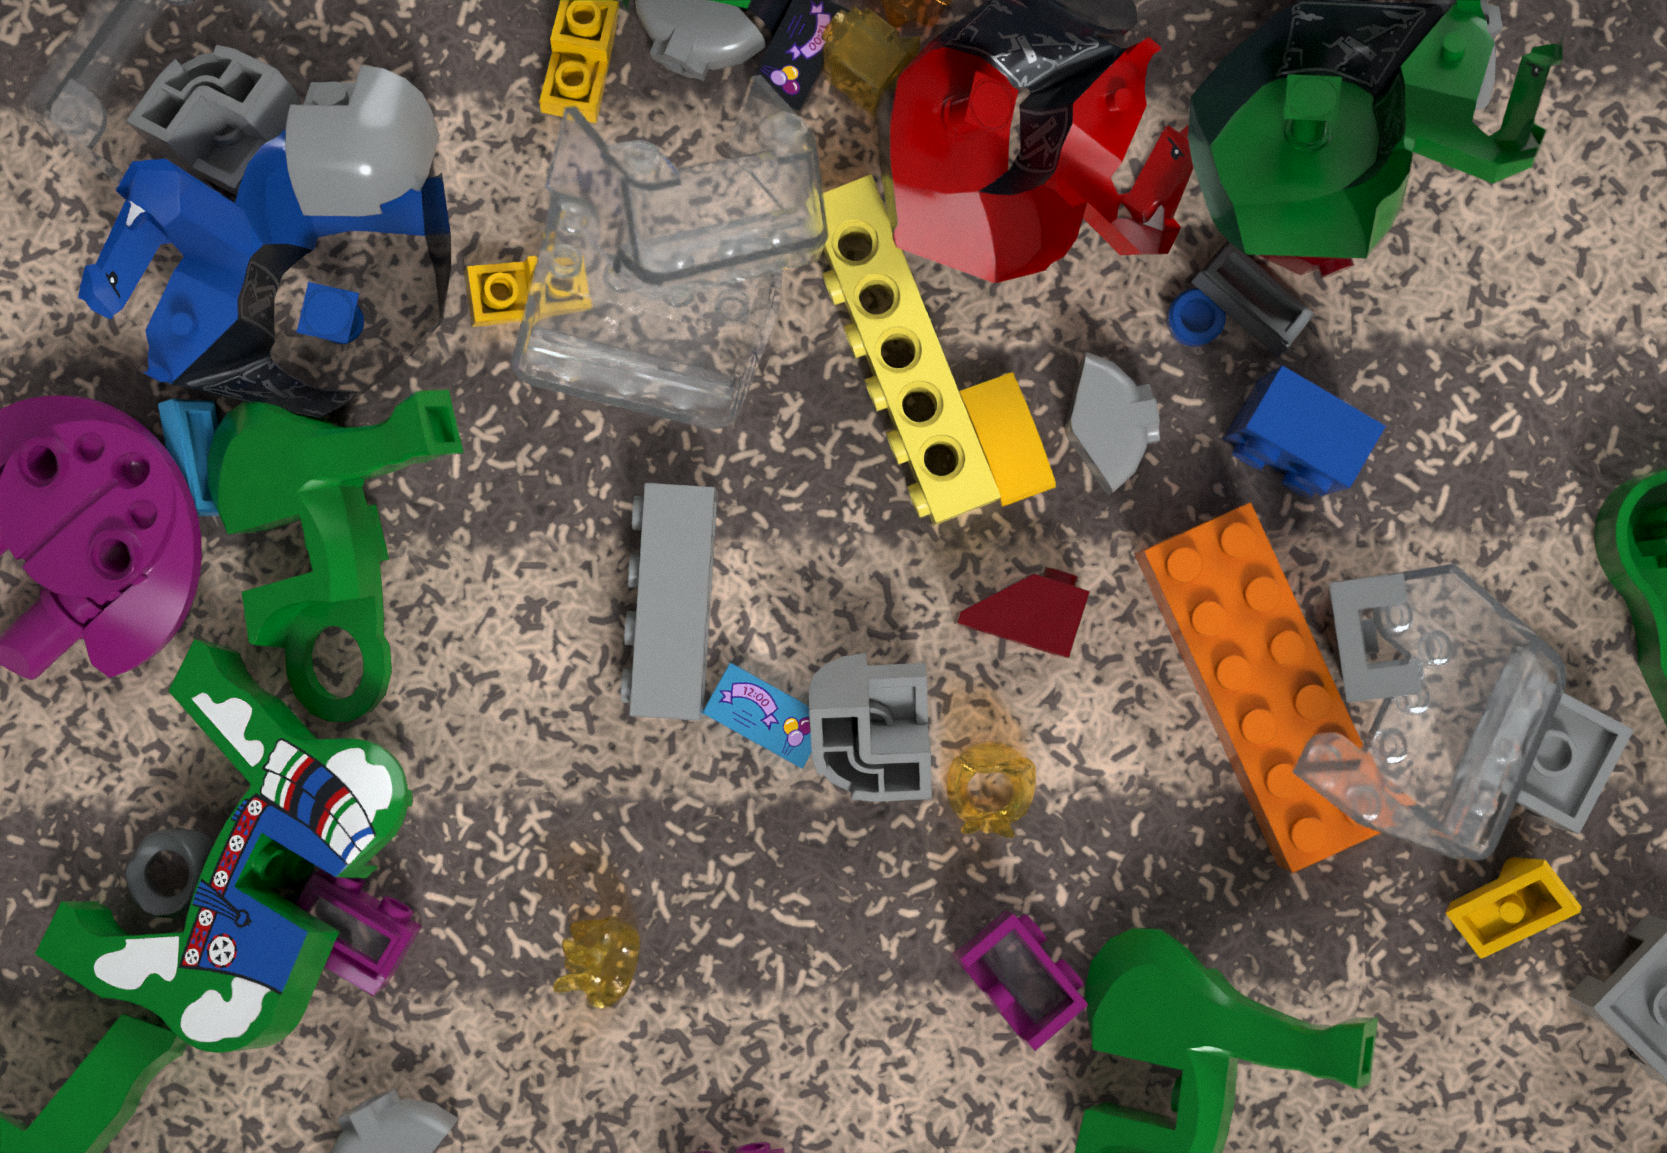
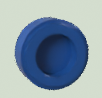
(1194, 318)

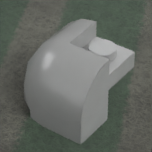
(214, 114)
(359, 144)
(872, 728)

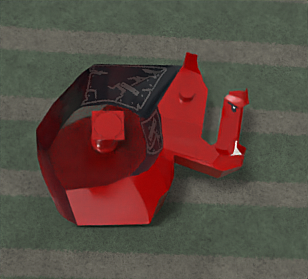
(949, 140)

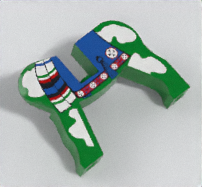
(245, 952)

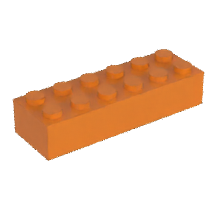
(1255, 675)

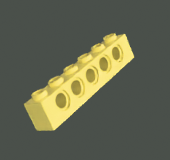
(860, 212)

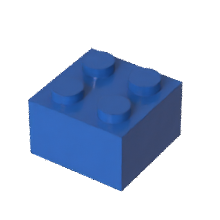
(1302, 434)

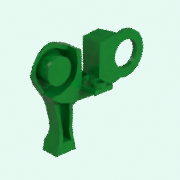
(292, 468)
(1167, 1009)

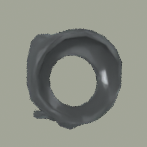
(191, 845)

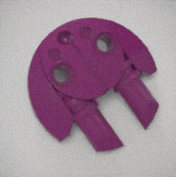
(73, 531)

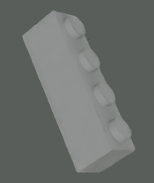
(672, 601)

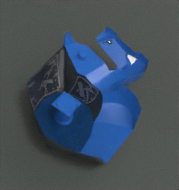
(219, 303)

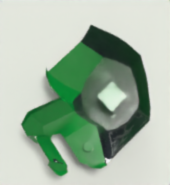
(1333, 109)

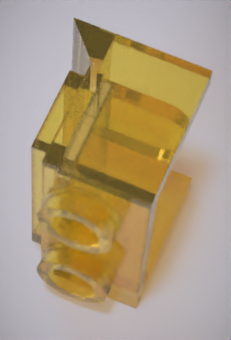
(864, 55)

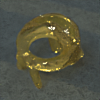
(991, 758)
(600, 960)

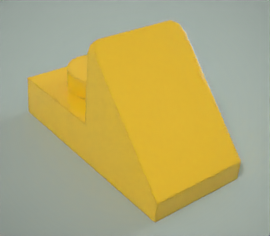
(1512, 907)

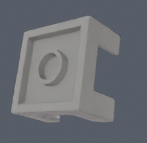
(1359, 638)
(1572, 764)
(1635, 998)

